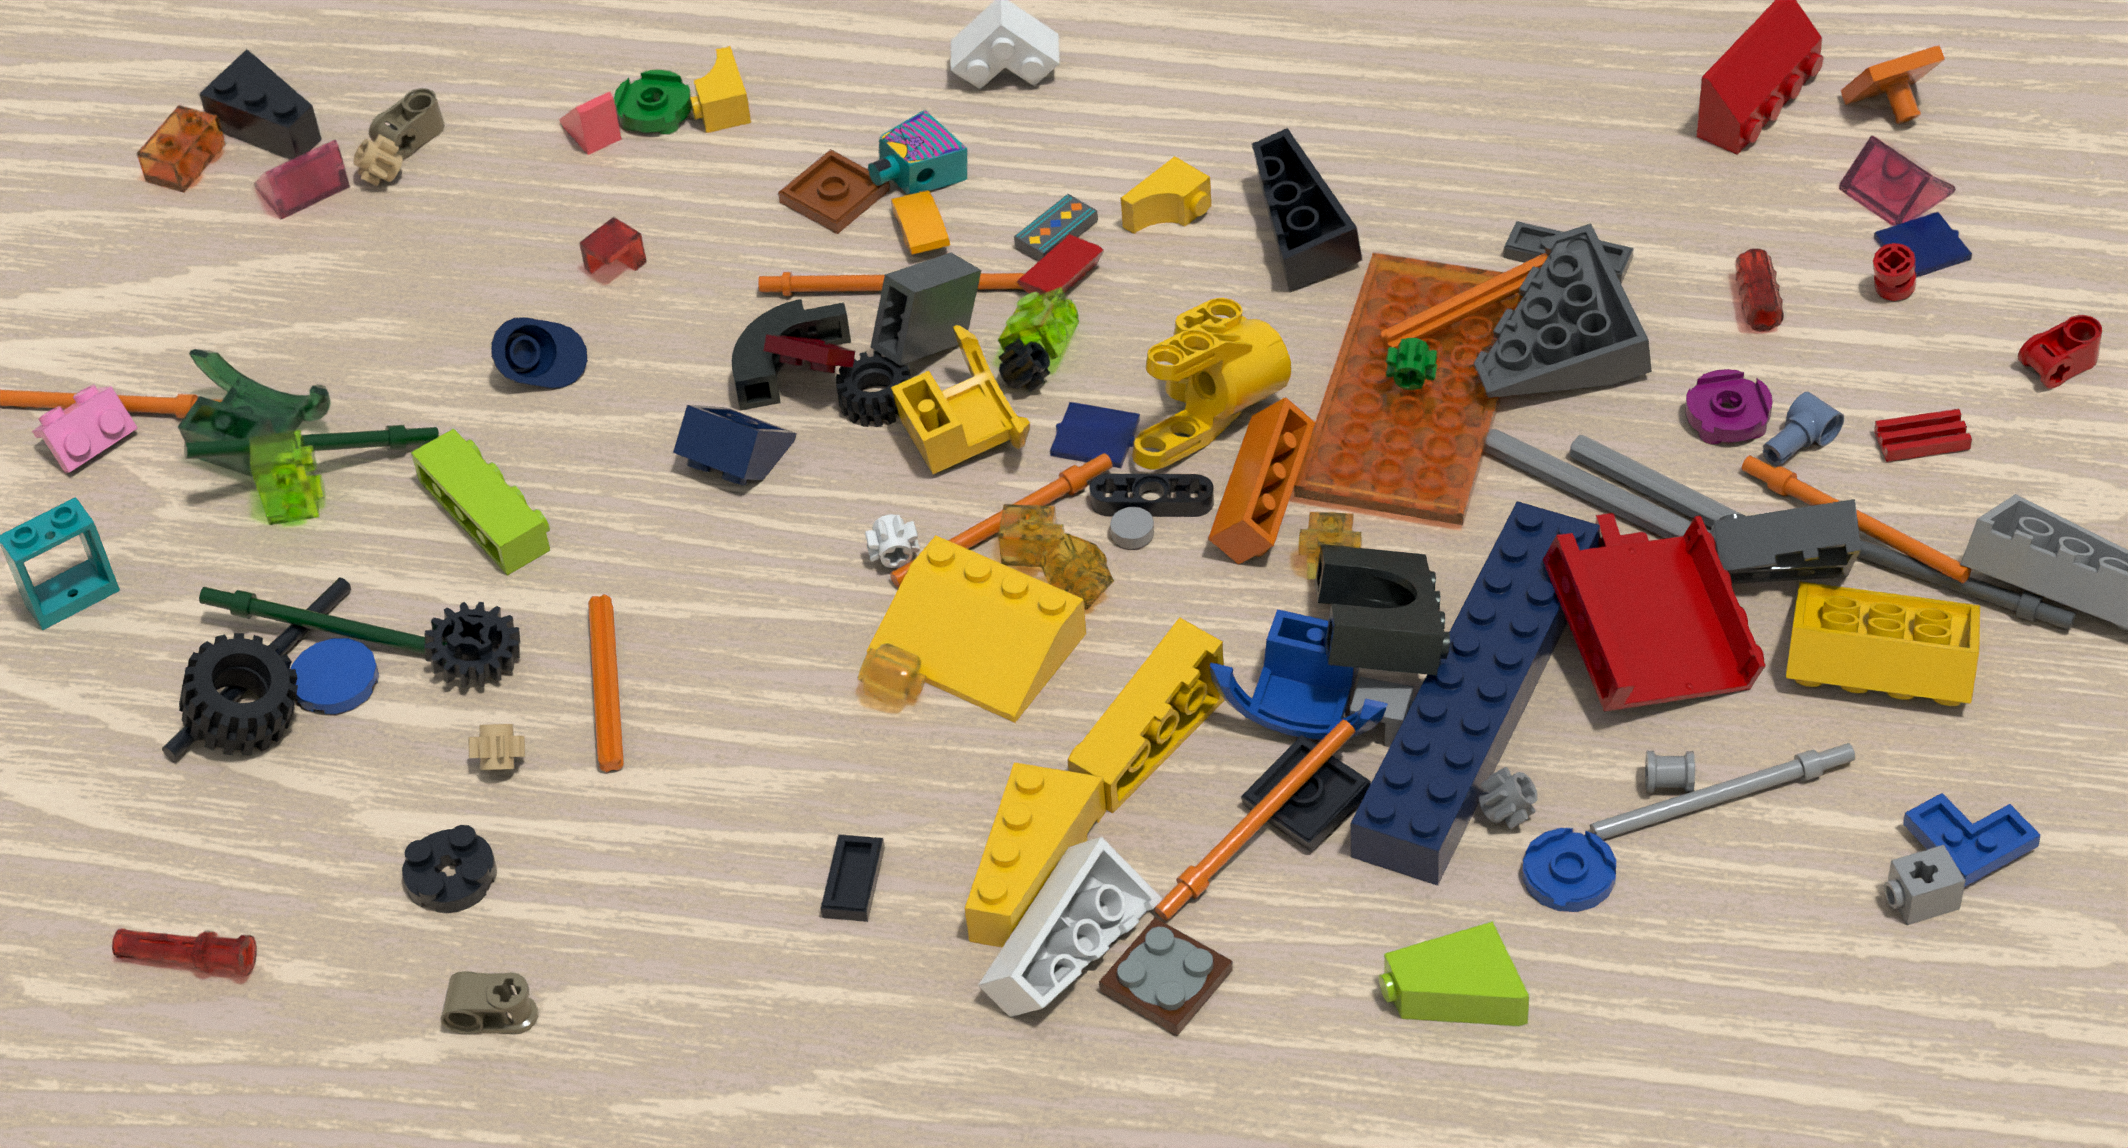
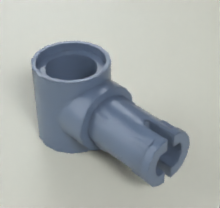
(1806, 422)

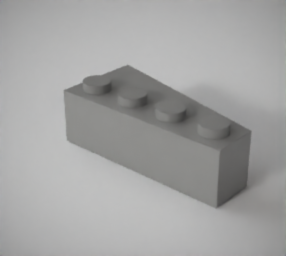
(2051, 558)

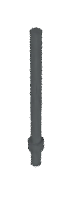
(2026, 606)

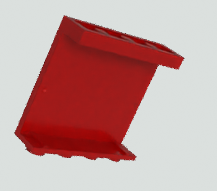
(1655, 618)

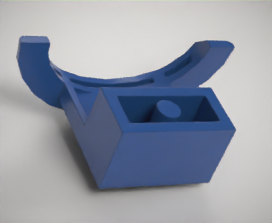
(1297, 686)

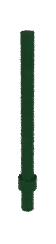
(393, 438)
(247, 605)

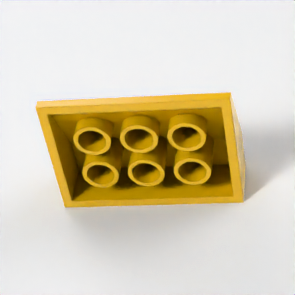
(982, 627)
(1884, 643)

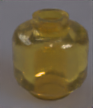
(891, 675)

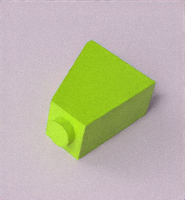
(1456, 980)

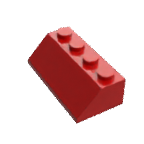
(1758, 76)

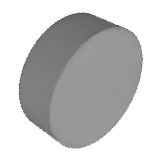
(1132, 527)

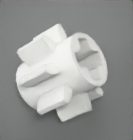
(892, 541)

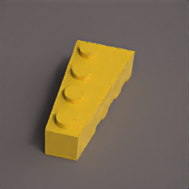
(1152, 713)
(1033, 828)

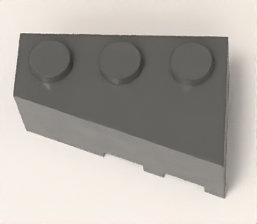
(1789, 543)

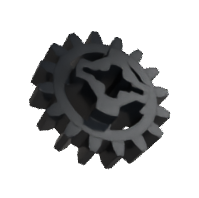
(472, 644)

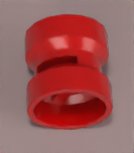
(1894, 272)

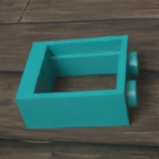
(91, 579)

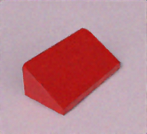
(1062, 266)

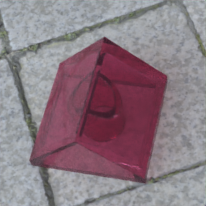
(304, 180)
(1893, 183)

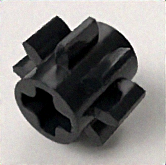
(1024, 365)

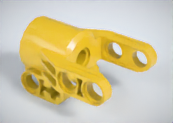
(1217, 373)

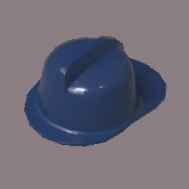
(538, 352)

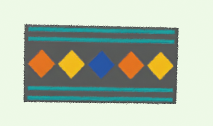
(1054, 225)

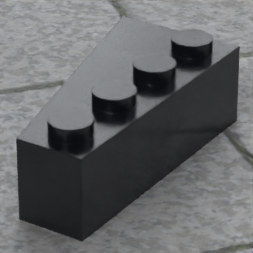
(1306, 217)

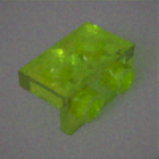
(1044, 319)

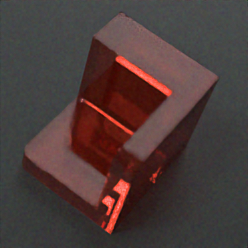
(613, 242)

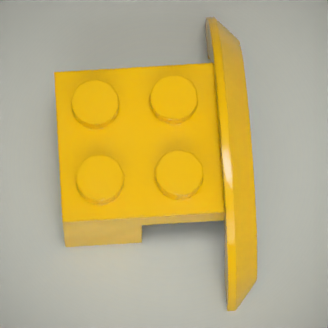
(962, 418)

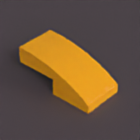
(920, 222)

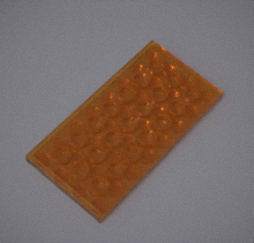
(1396, 445)

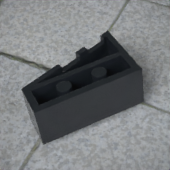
(261, 108)

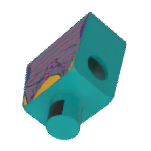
(919, 156)

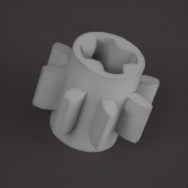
(1508, 797)

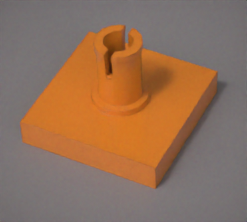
(1894, 79)

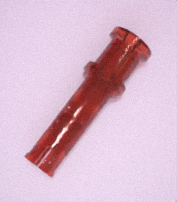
(204, 952)

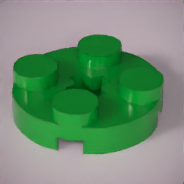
(639, 112)

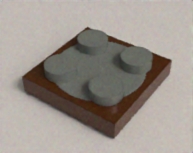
(1165, 976)

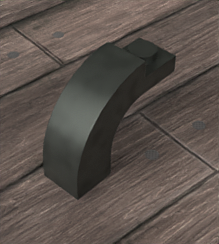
(757, 370)

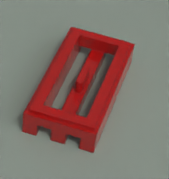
(1920, 430)

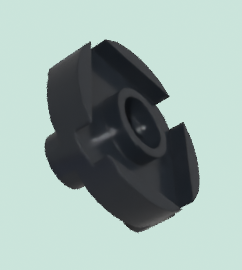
(443, 849)

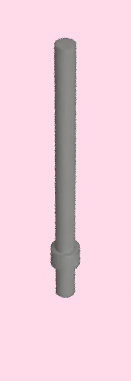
(1804, 766)

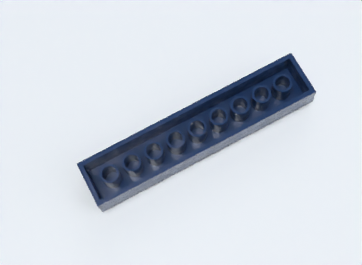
(1472, 704)

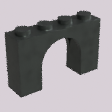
(1381, 610)

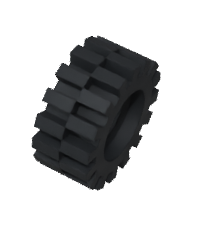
(864, 374)

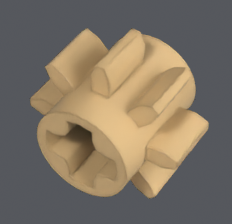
(377, 160)
(496, 746)

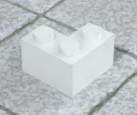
(1001, 39)

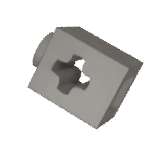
(1924, 885)

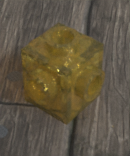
(1327, 529)
(1027, 534)
(1077, 568)

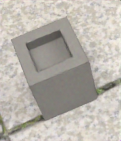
(1396, 695)

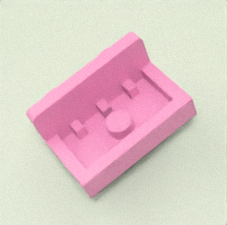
(85, 427)

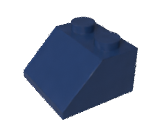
(731, 443)

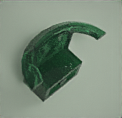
(245, 410)

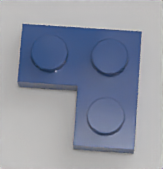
(1976, 846)

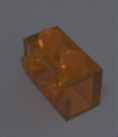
(181, 148)

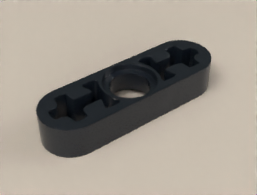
(1165, 506)

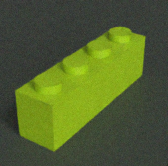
(482, 501)

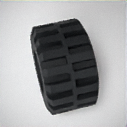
(245, 665)

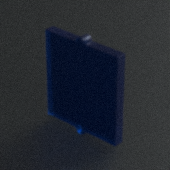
(1931, 241)
(1094, 431)

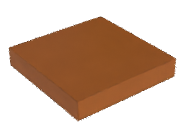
(832, 191)

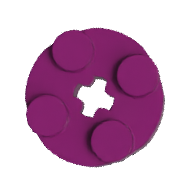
(1721, 424)

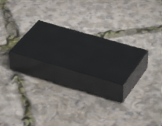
(852, 878)

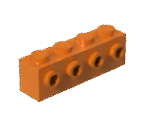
(1262, 481)

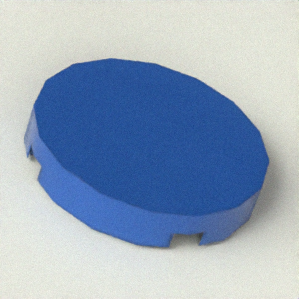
(335, 675)
(1569, 870)

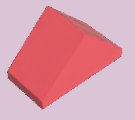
(593, 123)

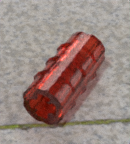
(1759, 290)

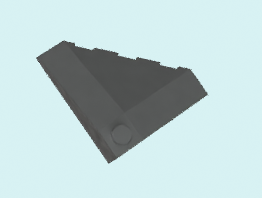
(1568, 327)

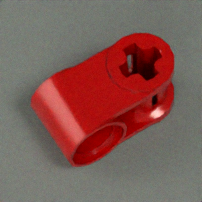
(2063, 350)

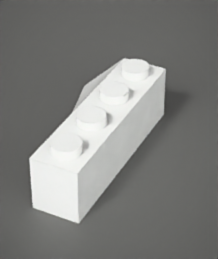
(1068, 925)

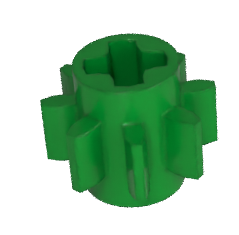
(1411, 363)

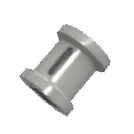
(1669, 771)

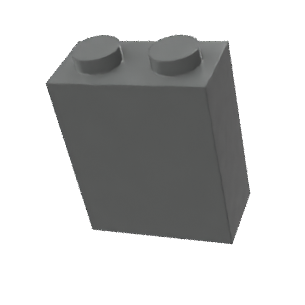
(923, 306)

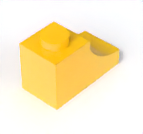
(721, 95)
(1168, 195)

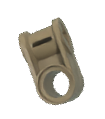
(411, 121)
(482, 1001)

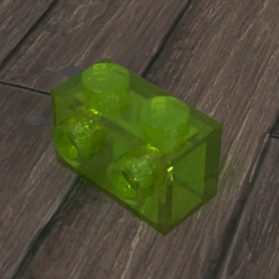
(286, 477)

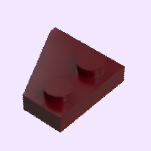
(797, 349)

